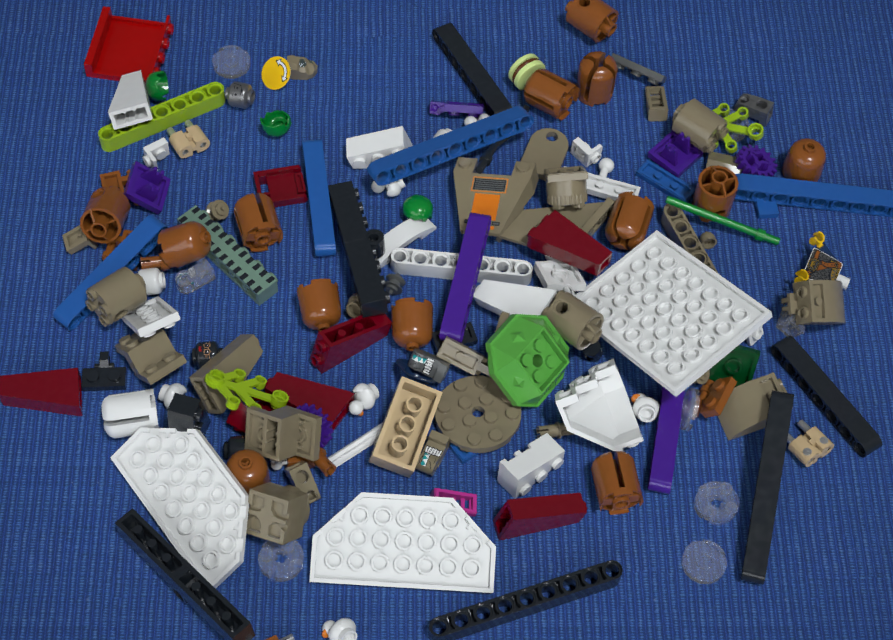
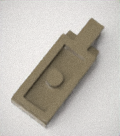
(463, 357)

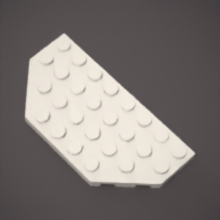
(189, 497)
(404, 545)

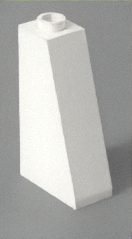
(130, 102)
(513, 298)

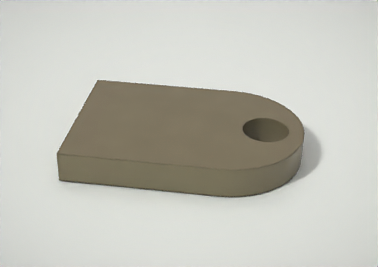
(545, 152)

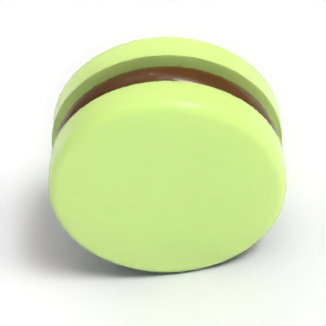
(523, 68)

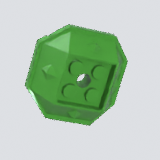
(527, 358)

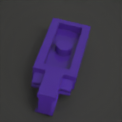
(456, 108)

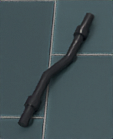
(486, 158)

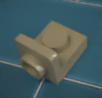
(76, 240)

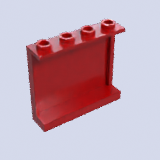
(127, 46)

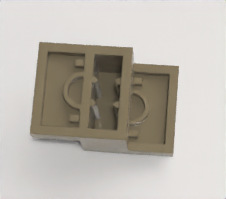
(150, 356)
(283, 433)

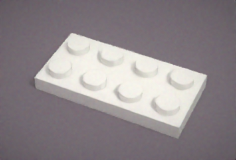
(151, 316)

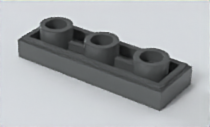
(639, 70)

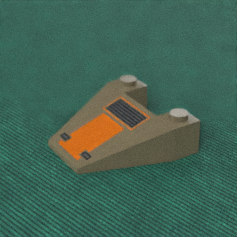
(492, 193)

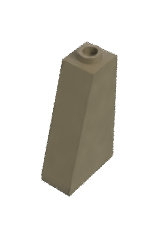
(241, 354)

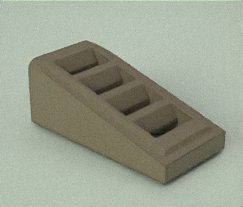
(656, 103)

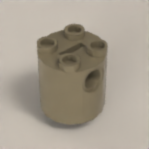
(700, 125)
(116, 295)
(574, 320)

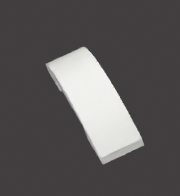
(403, 235)

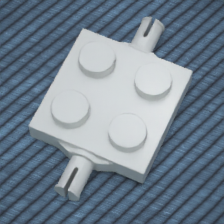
(559, 276)

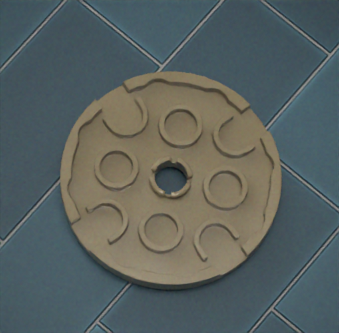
(475, 433)

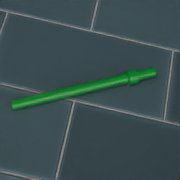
(758, 234)

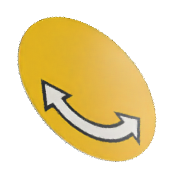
(276, 73)

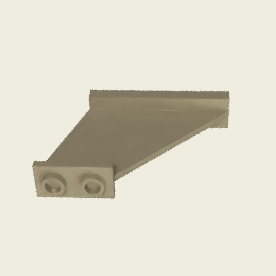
(587, 218)

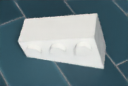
(369, 147)
(530, 466)

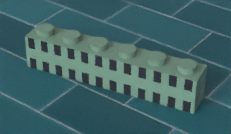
(234, 259)

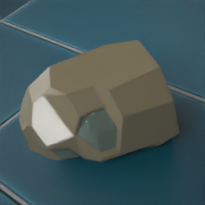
(301, 68)

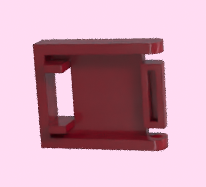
(284, 185)

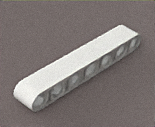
(432, 259)

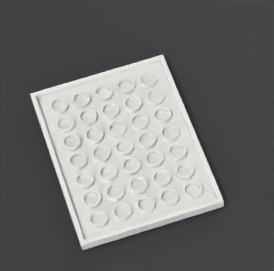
(671, 312)

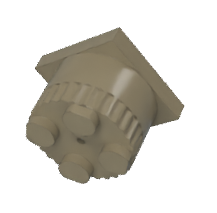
(566, 186)

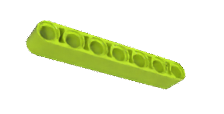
(164, 116)

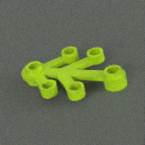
(754, 127)
(244, 389)

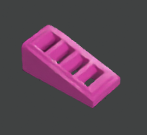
(461, 496)

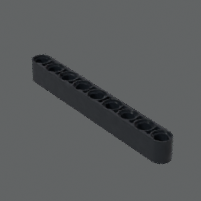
(767, 488)
(531, 593)

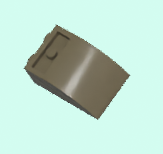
(816, 302)
(748, 406)

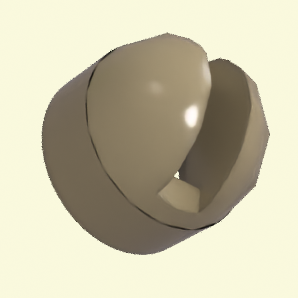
(708, 240)

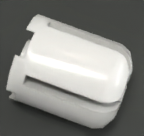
(128, 412)

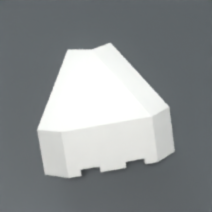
(600, 408)

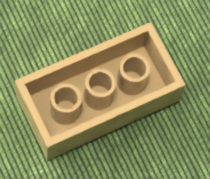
(405, 427)

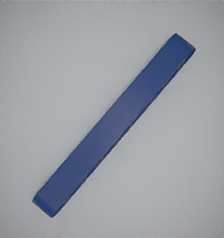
(449, 145)
(815, 195)

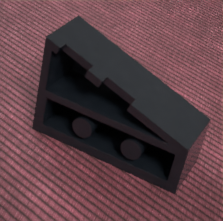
(187, 413)

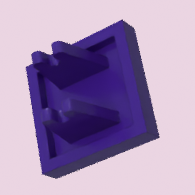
(675, 153)
(147, 187)

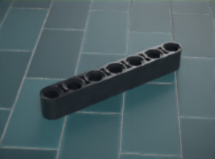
(470, 69)
(826, 396)

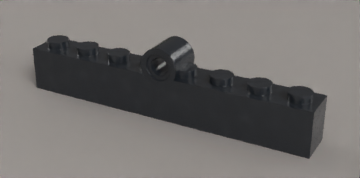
(360, 249)
(184, 578)

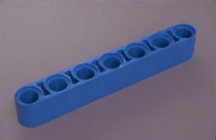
(318, 198)
(126, 254)

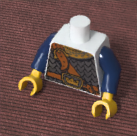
(821, 264)

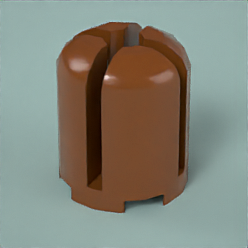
(596, 78)
(550, 93)
(629, 221)
(257, 222)
(616, 482)

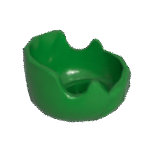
(157, 85)
(276, 123)
(418, 207)

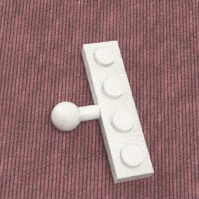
(604, 187)

